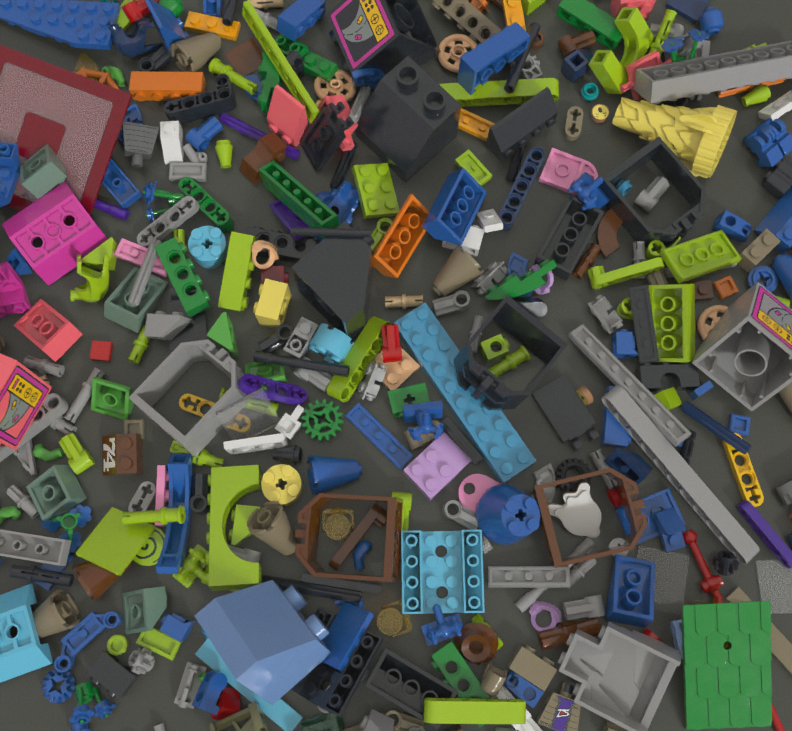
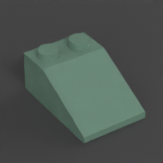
(130, 316)

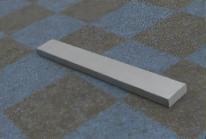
(621, 376)

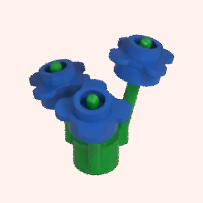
(82, 712)

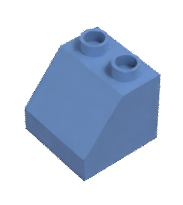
(265, 637)

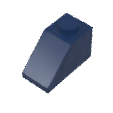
(629, 465)

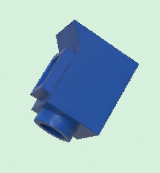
(623, 344)
(176, 626)

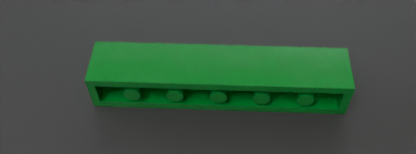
(297, 197)

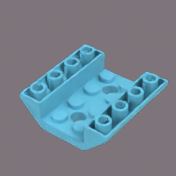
(457, 571)
(24, 651)

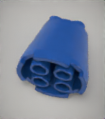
(497, 513)

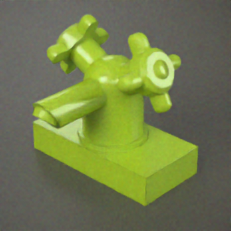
(193, 566)

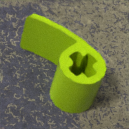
(655, 247)

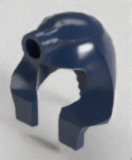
(133, 44)

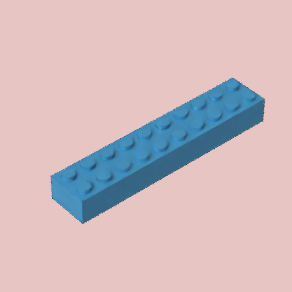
(486, 428)

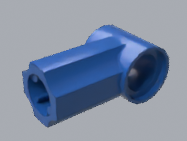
(201, 137)

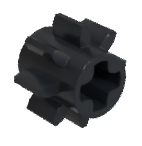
(725, 563)

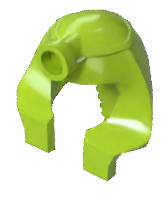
(96, 282)

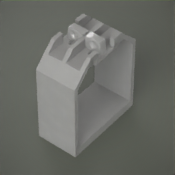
(168, 374)

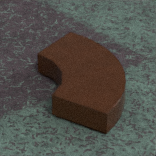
(607, 233)

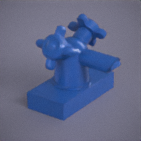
(589, 191)
(423, 414)
(442, 628)

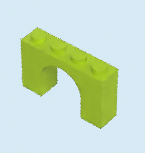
(637, 40)

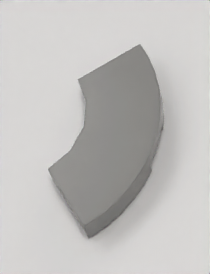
(543, 476)

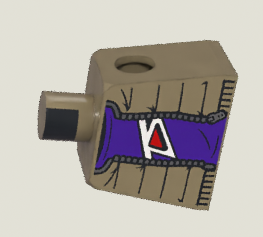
(560, 710)

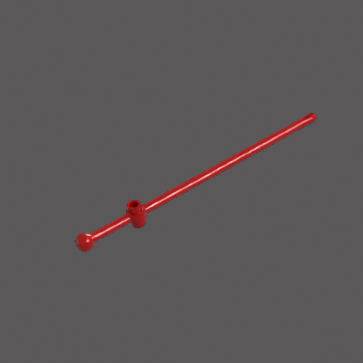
(712, 584)

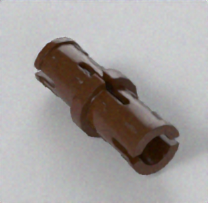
(586, 261)

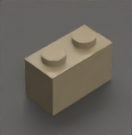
(758, 250)
(531, 667)

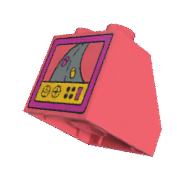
(20, 400)

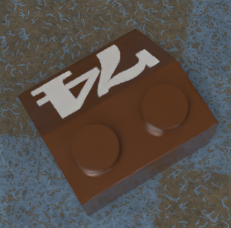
(122, 454)

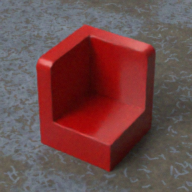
(228, 702)

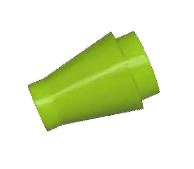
(757, 95)
(224, 153)

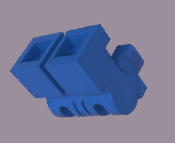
(769, 142)

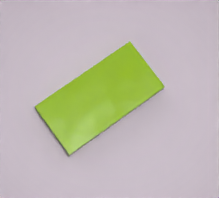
(700, 256)

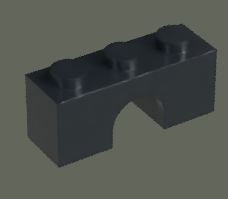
(683, 375)

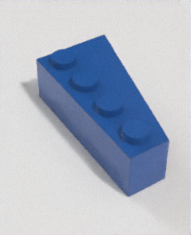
(491, 56)

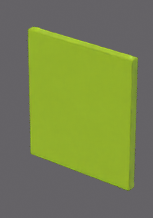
(114, 544)

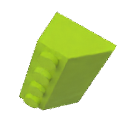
(674, 321)

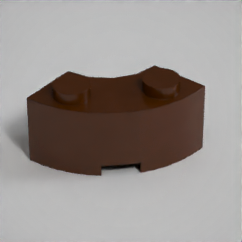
(267, 149)

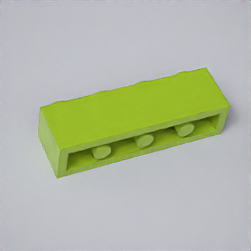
(237, 272)

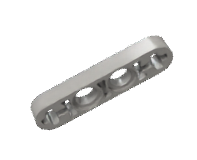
(165, 219)

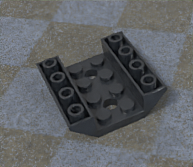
(343, 683)

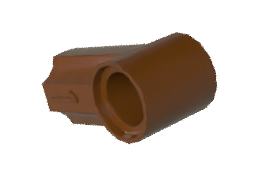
(580, 41)

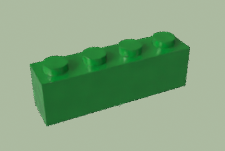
(586, 17)

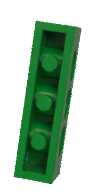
(167, 253)
(449, 653)

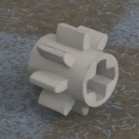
(141, 661)

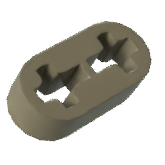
(577, 124)

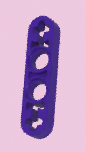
(293, 394)
(766, 533)

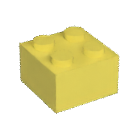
(272, 303)

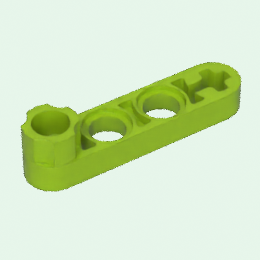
(600, 279)

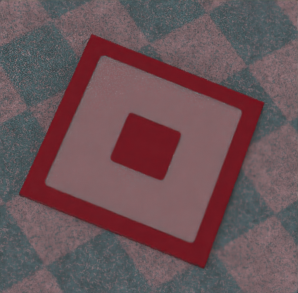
(65, 111)

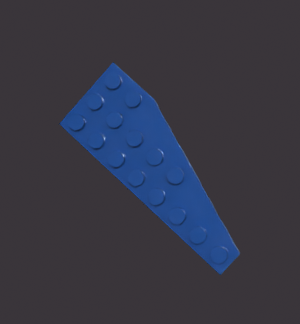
(69, 21)

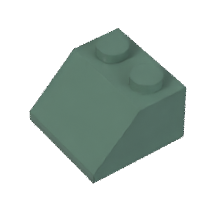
(42, 172)
(56, 491)

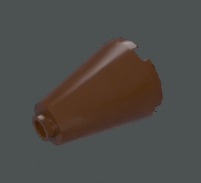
(95, 578)

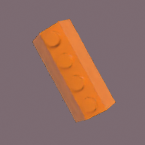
(400, 238)

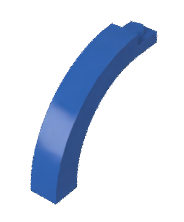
(177, 534)

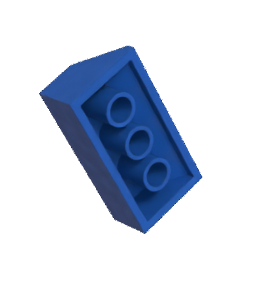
(455, 208)
(779, 222)

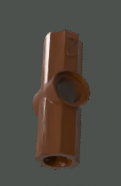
(559, 635)

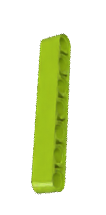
(494, 94)

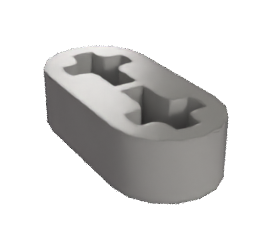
(139, 496)

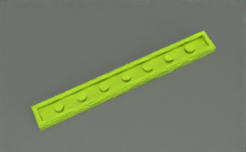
(279, 60)

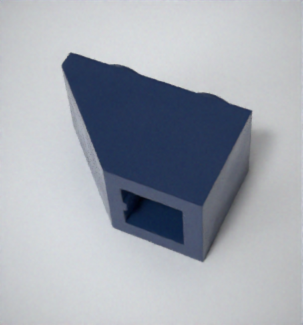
(576, 64)

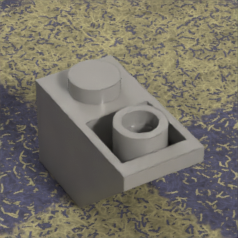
(165, 326)
(300, 338)

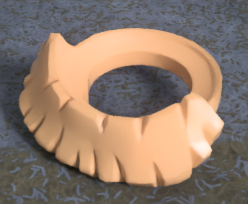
(273, 253)

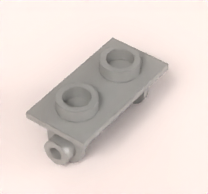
(495, 272)
(609, 322)
(368, 387)
(189, 685)

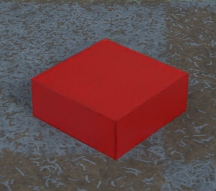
(101, 351)

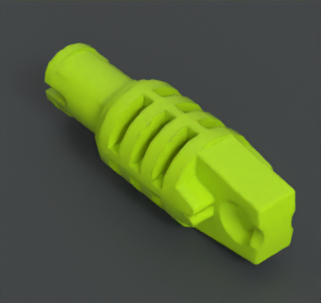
(201, 459)

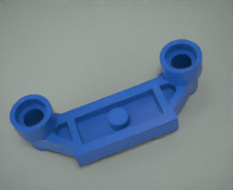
(82, 635)

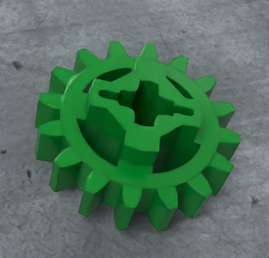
(326, 412)

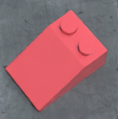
(287, 117)
(48, 330)

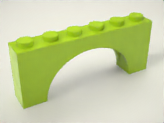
(226, 568)

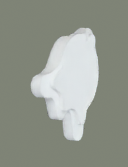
(579, 512)

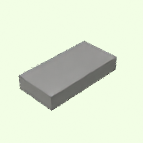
(195, 170)

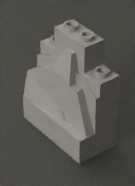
(619, 674)

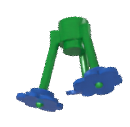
(673, 43)

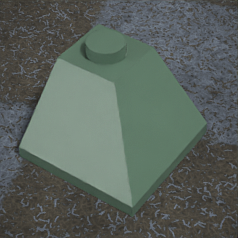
(143, 608)

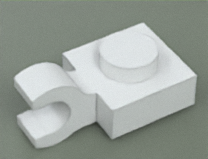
(289, 424)

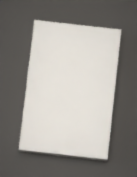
(256, 444)

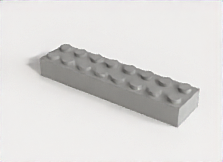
(34, 547)

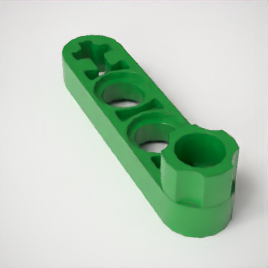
(224, 221)

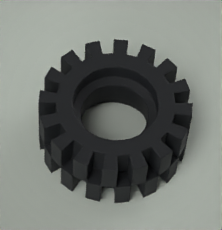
(568, 464)

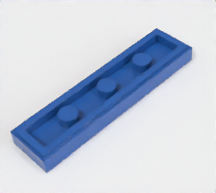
(379, 436)

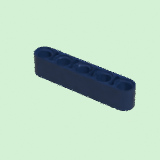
(524, 181)

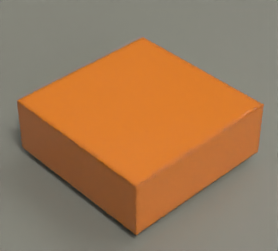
(725, 287)

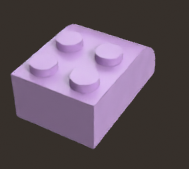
(436, 466)

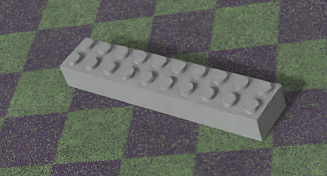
(714, 73)

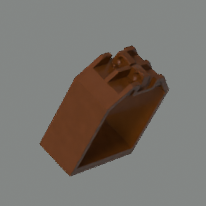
(632, 505)
(309, 535)

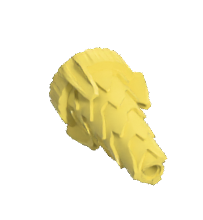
(692, 134)

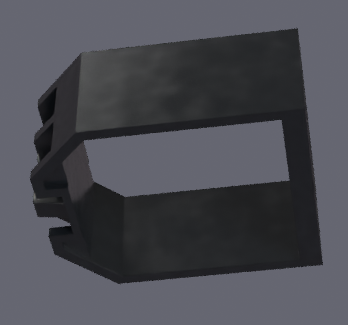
(676, 173)
(527, 331)

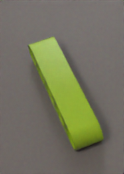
(360, 355)
(474, 711)

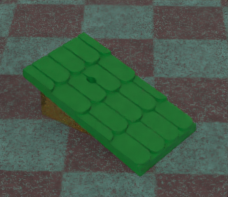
(727, 664)

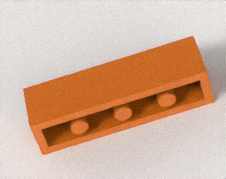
(165, 85)

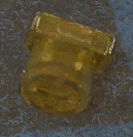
(337, 525)
(391, 620)

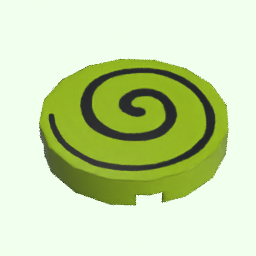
(151, 550)

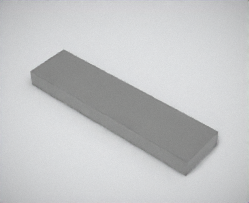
(528, 577)

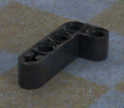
(204, 104)

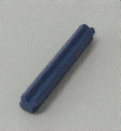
(715, 427)

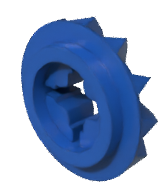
(763, 272)
(67, 687)

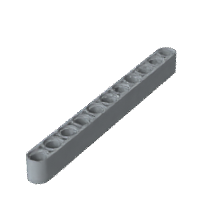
(680, 474)

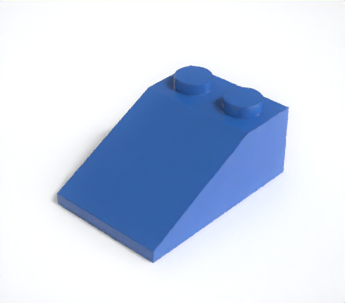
(166, 24)
(631, 591)

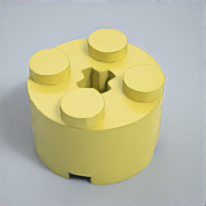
(271, 480)

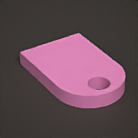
(565, 168)
(480, 483)

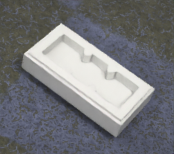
(489, 220)

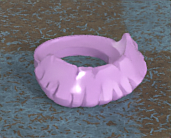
(544, 289)
(554, 612)

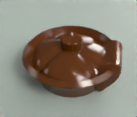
(477, 643)

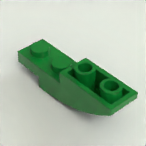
(314, 64)
(270, 78)
(515, 286)

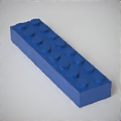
(120, 186)

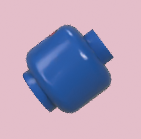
(711, 21)

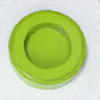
(118, 644)

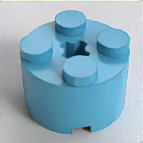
(208, 237)
(331, 344)

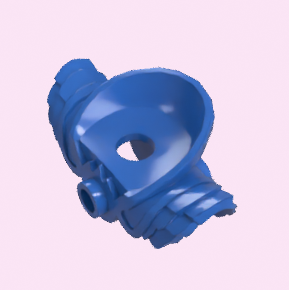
(343, 198)

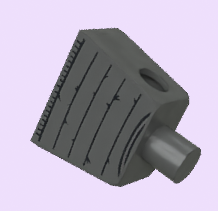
(138, 142)

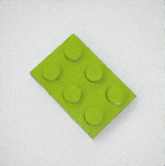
(375, 190)

